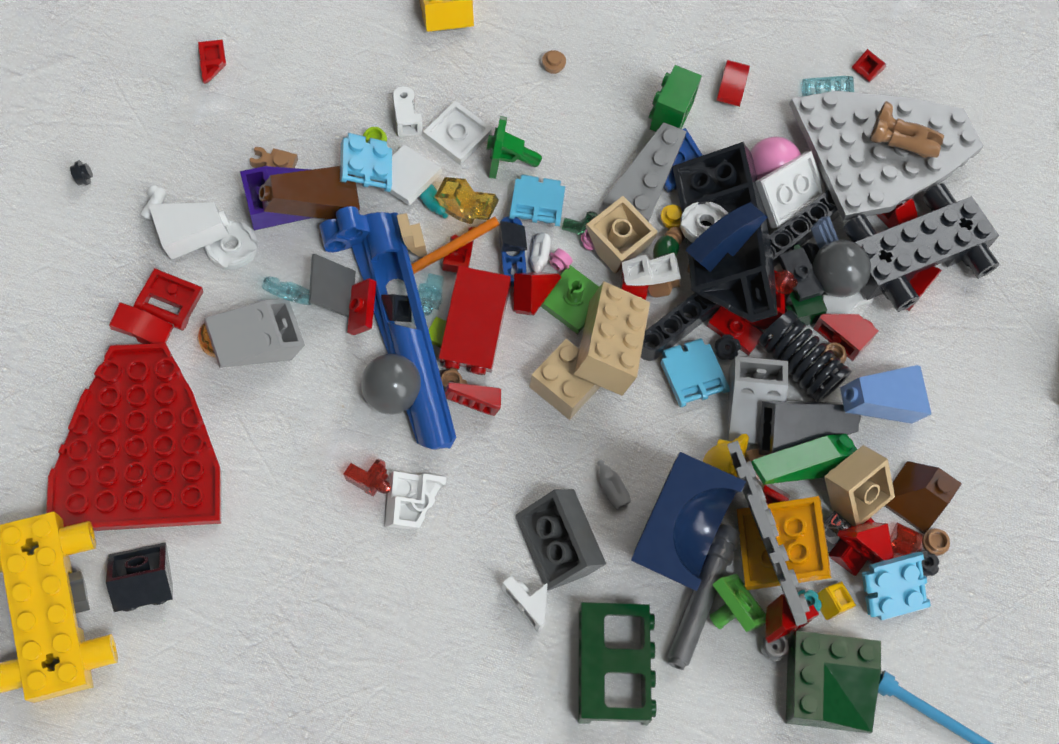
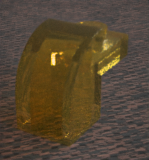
(463, 203)

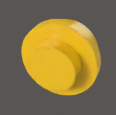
(671, 216)

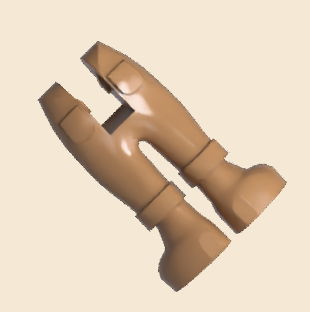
(905, 135)

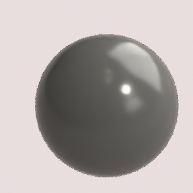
(842, 268)
(390, 383)

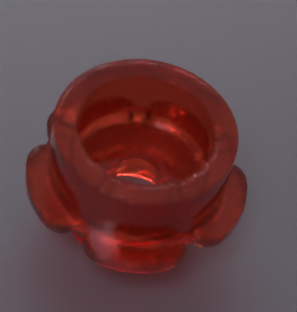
(785, 282)

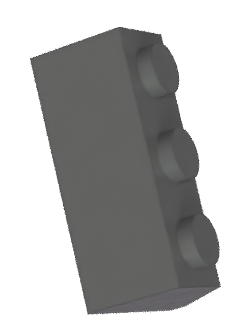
(560, 538)

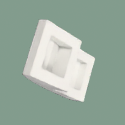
(650, 272)

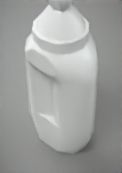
(540, 252)

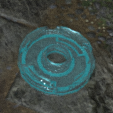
(286, 290)

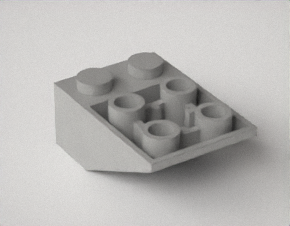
(255, 334)
(750, 384)

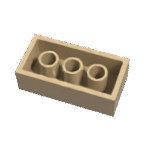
(612, 339)

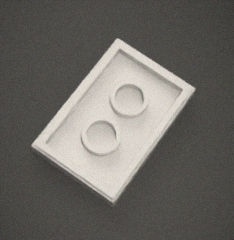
(790, 188)

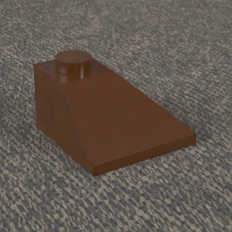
(922, 494)

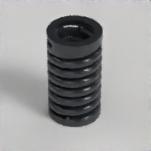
(818, 384)

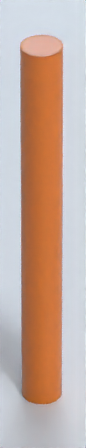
(455, 244)

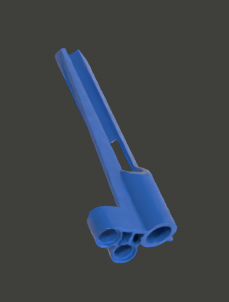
(382, 258)

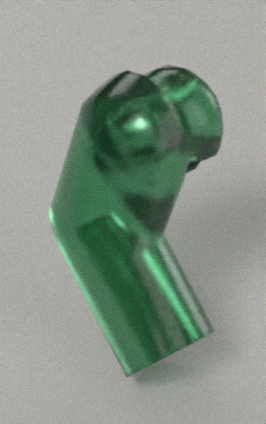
(578, 226)

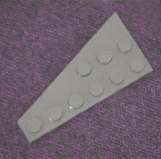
(768, 532)

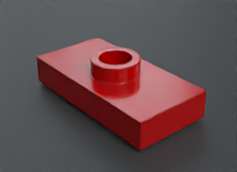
(361, 307)
(726, 322)

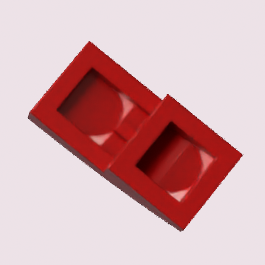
(733, 83)
(140, 324)

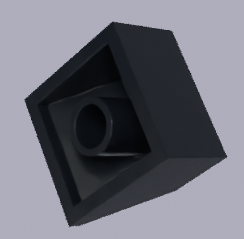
(139, 577)

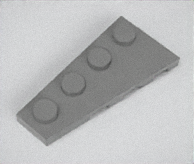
(649, 171)

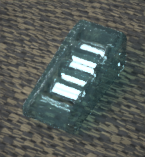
(837, 82)

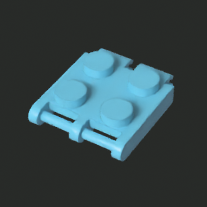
(366, 160)
(537, 200)
(693, 372)
(895, 586)

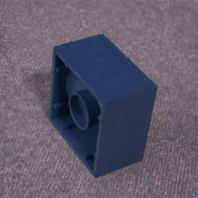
(686, 520)

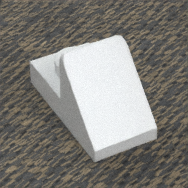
(532, 606)

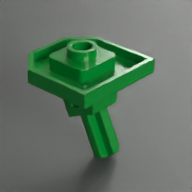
(509, 149)

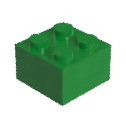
(675, 98)

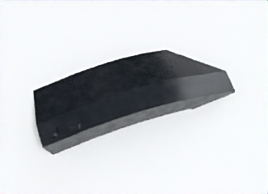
(747, 279)

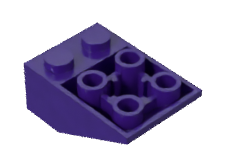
(252, 181)

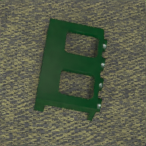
(597, 660)

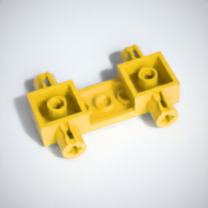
(45, 611)

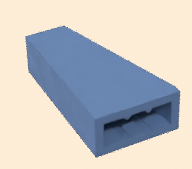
(888, 395)

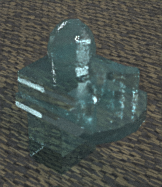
(431, 293)

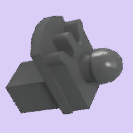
(79, 591)

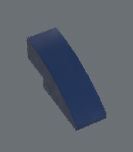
(726, 235)

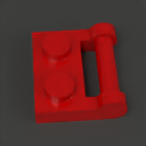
(172, 292)

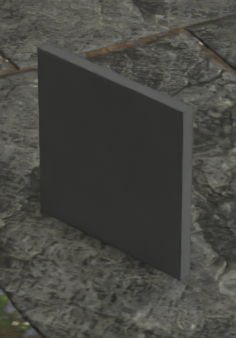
(330, 285)

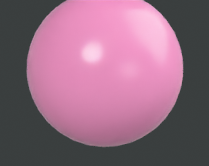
(772, 154)

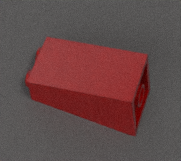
(475, 320)

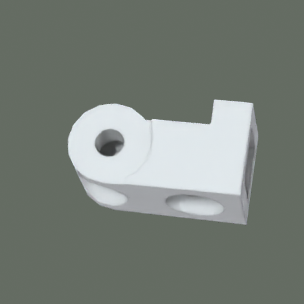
(404, 105)

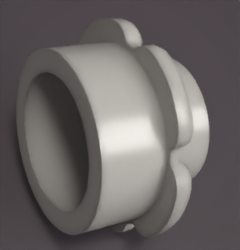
(775, 655)

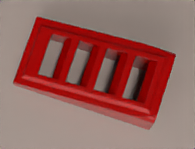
(476, 397)

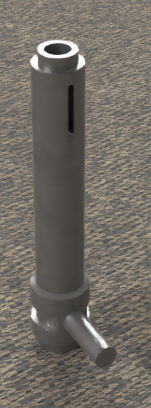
(717, 559)

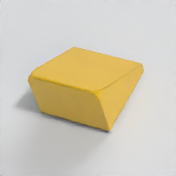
(835, 600)

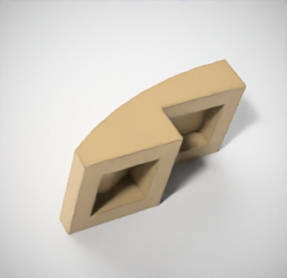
(412, 236)

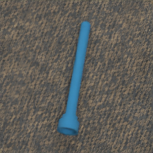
(890, 687)

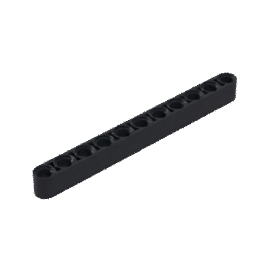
(702, 311)

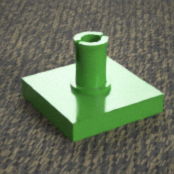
(571, 299)
(738, 605)

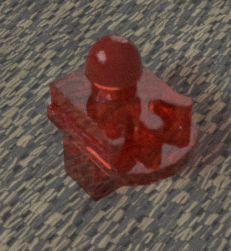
(369, 481)

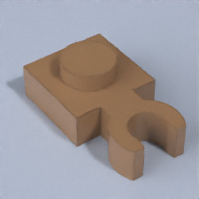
(277, 158)

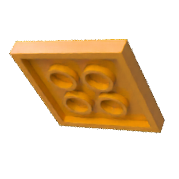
(801, 533)

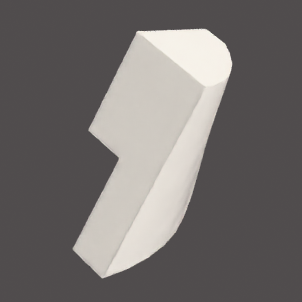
(410, 498)

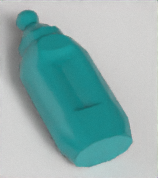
(431, 203)

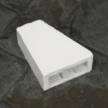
(188, 226)

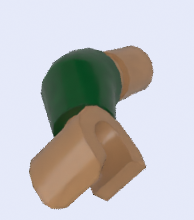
(666, 245)

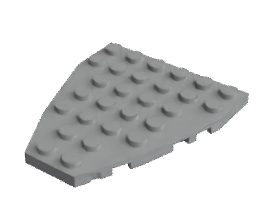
(872, 175)

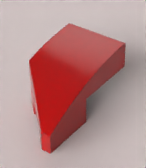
(212, 58)
(460, 257)

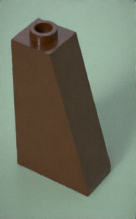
(309, 193)

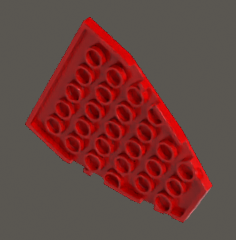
(136, 449)

